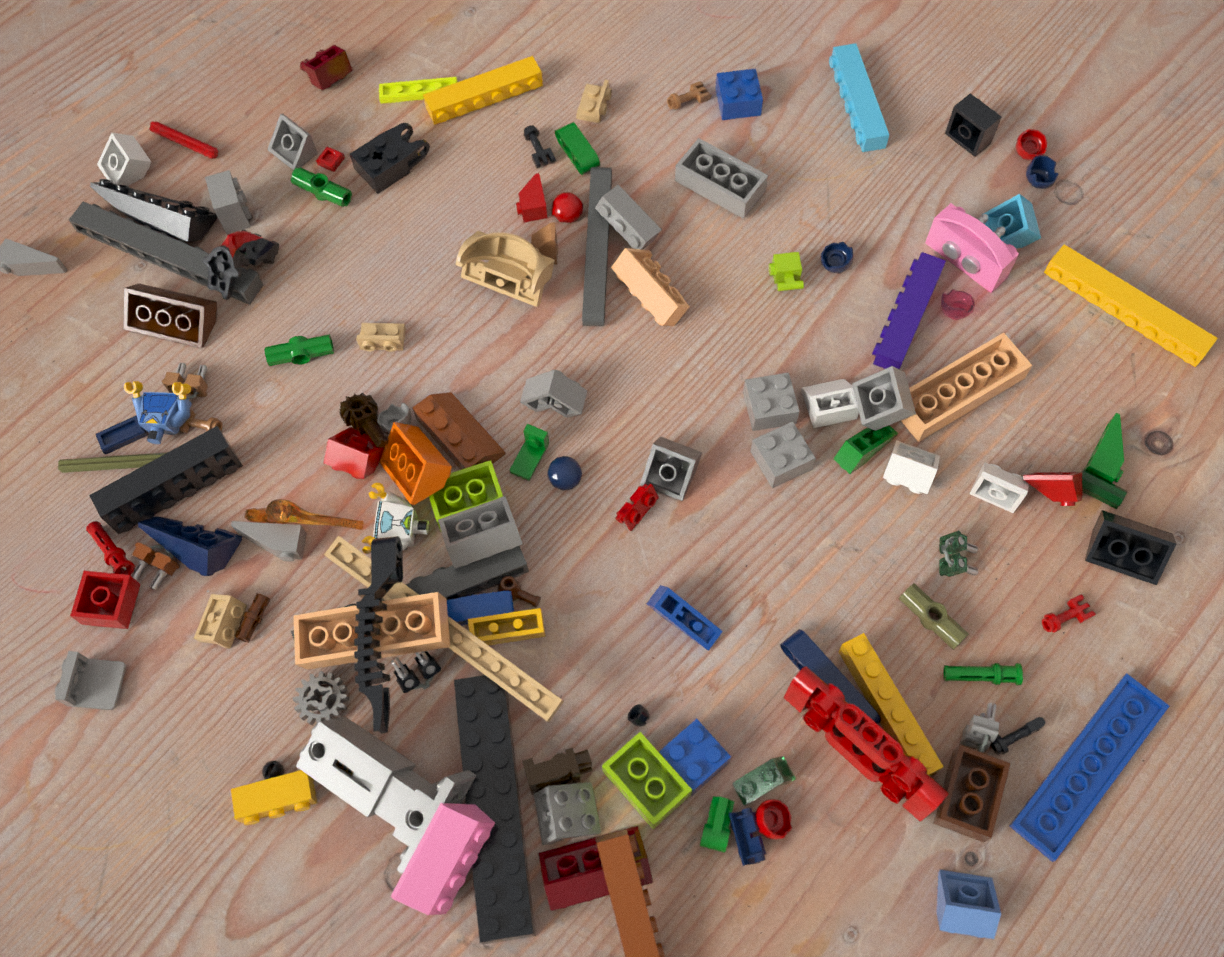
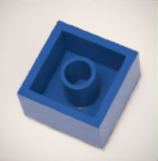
(739, 94)
(695, 755)

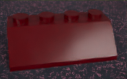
(576, 873)

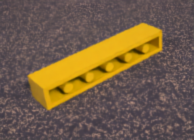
(483, 90)
(887, 701)

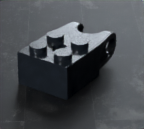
(388, 157)

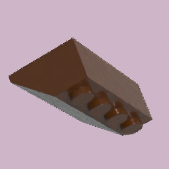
(168, 314)

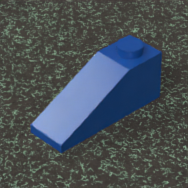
(684, 617)

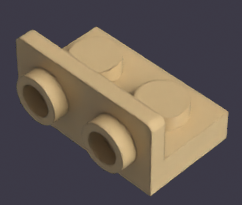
(593, 102)
(381, 336)
(220, 620)

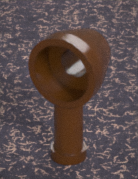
(516, 591)

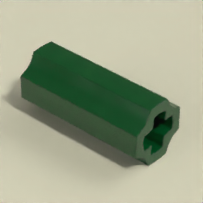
(1102, 489)

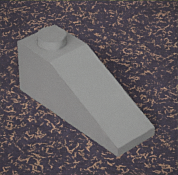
(26, 261)
(281, 540)

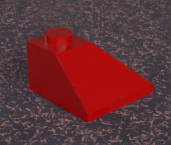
(1057, 486)

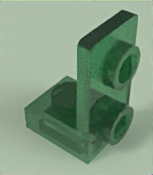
(763, 780)

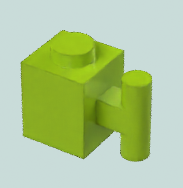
(786, 271)

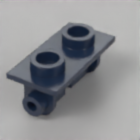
(749, 848)

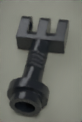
(531, 134)
(1000, 744)

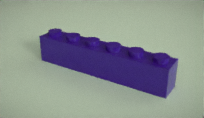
(909, 311)

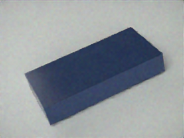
(120, 435)

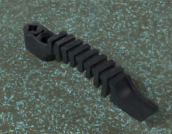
(385, 572)

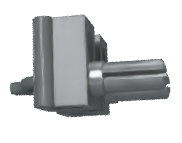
(981, 730)

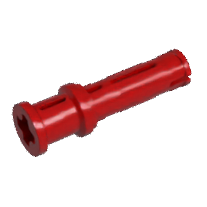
(113, 555)

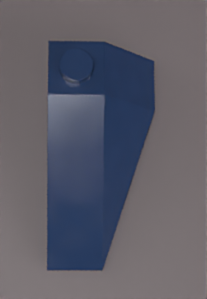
(192, 545)

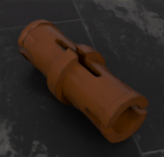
(252, 617)

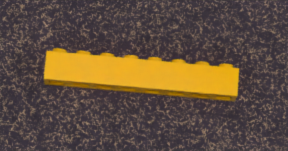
(1130, 305)

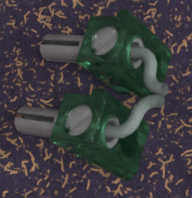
(955, 563)

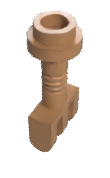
(696, 91)
(198, 423)

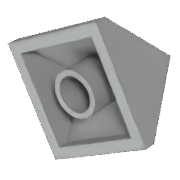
(291, 143)

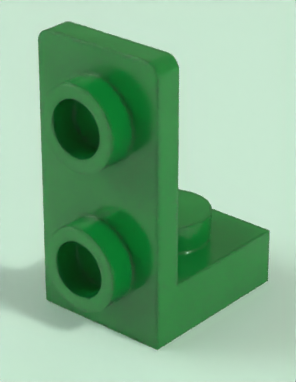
(530, 453)

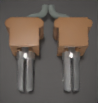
(197, 382)

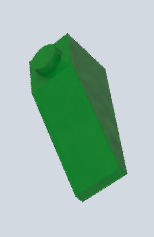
(862, 447)
(1108, 453)

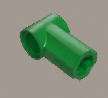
(717, 830)

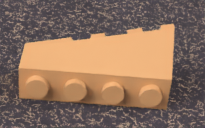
(650, 286)

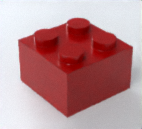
(105, 599)

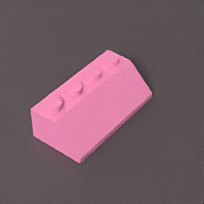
(443, 858)

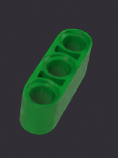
(577, 148)

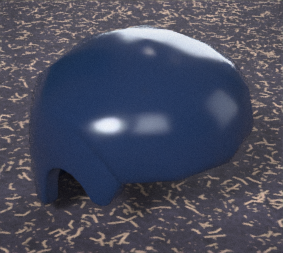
(1041, 172)
(837, 257)
(564, 473)

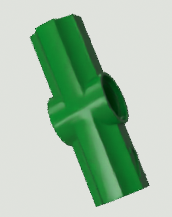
(321, 187)
(299, 350)

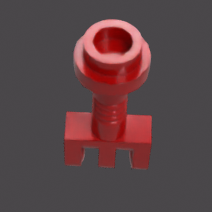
(1053, 622)

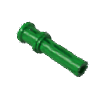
(995, 673)

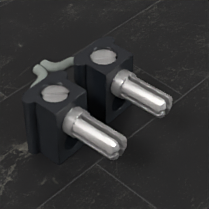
(407, 678)

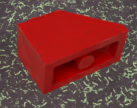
(532, 201)

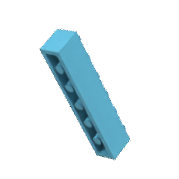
(859, 98)

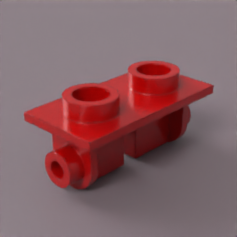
(643, 499)

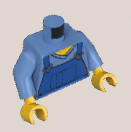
(160, 411)

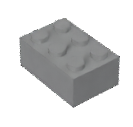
(479, 532)

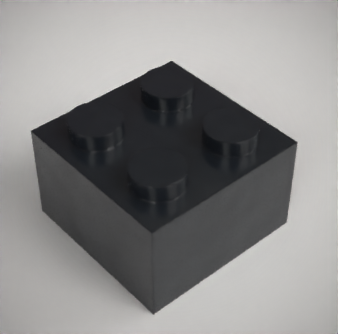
(972, 124)

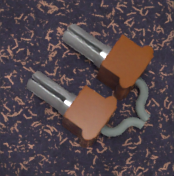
(148, 556)

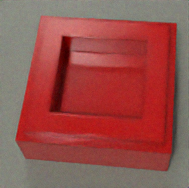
(330, 159)

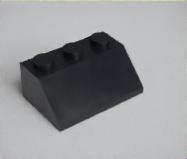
(1130, 547)

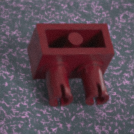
(327, 67)

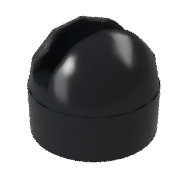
(638, 715)
(277, 770)

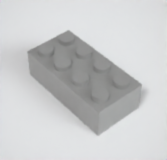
(721, 178)

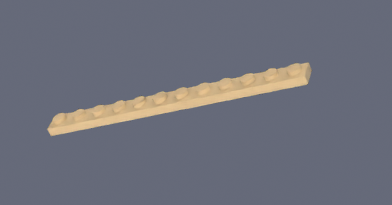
(461, 640)

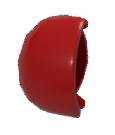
(1031, 144)
(567, 207)
(773, 819)

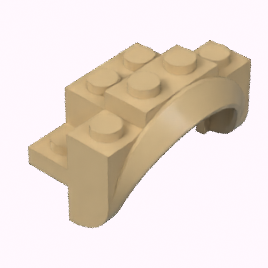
(509, 266)

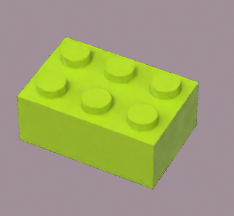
(466, 490)
(646, 780)

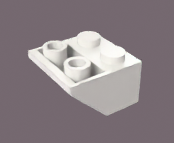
(830, 403)

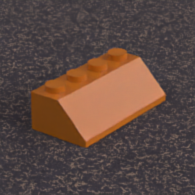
(414, 463)

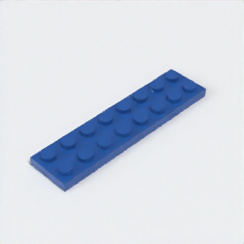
(1089, 767)

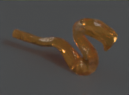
(285, 511)

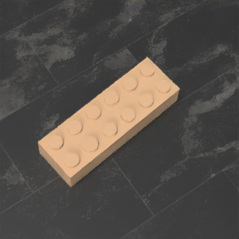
(965, 385)
(407, 627)

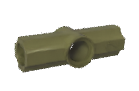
(945, 627)

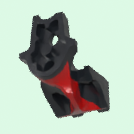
(237, 250)

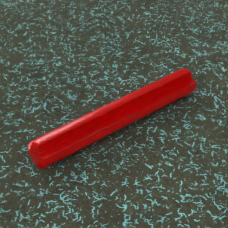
(183, 139)

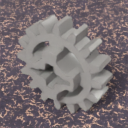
(311, 702)

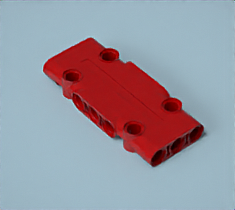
(901, 773)

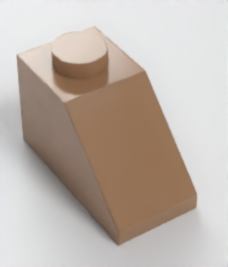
(546, 241)

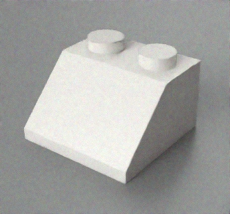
(123, 160)
(911, 467)
(999, 487)

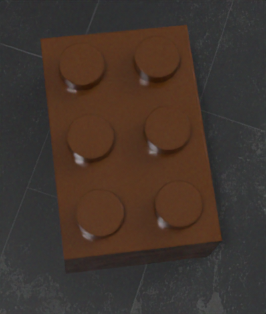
(975, 793)

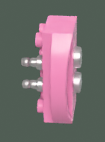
(972, 246)

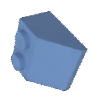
(967, 904)

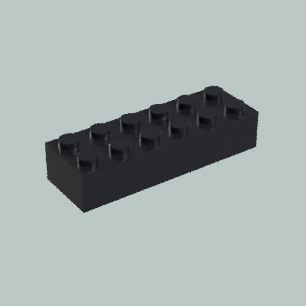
(166, 480)

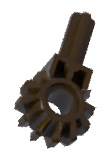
(361, 414)

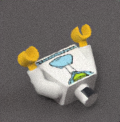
(394, 518)

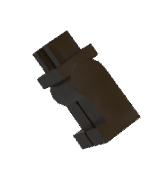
(558, 770)

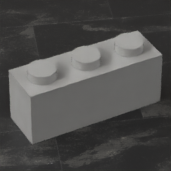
(628, 218)

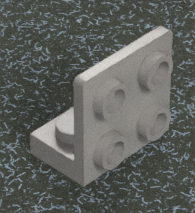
(566, 812)

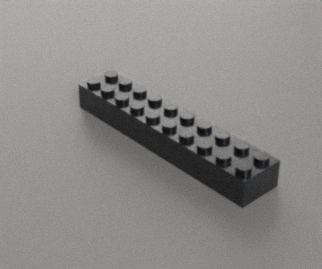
(501, 866)

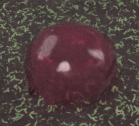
(957, 304)

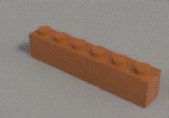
(627, 896)

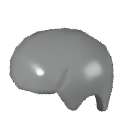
(393, 414)

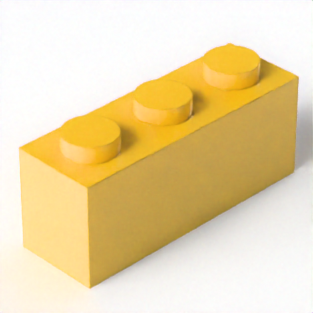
(508, 627)
(273, 797)

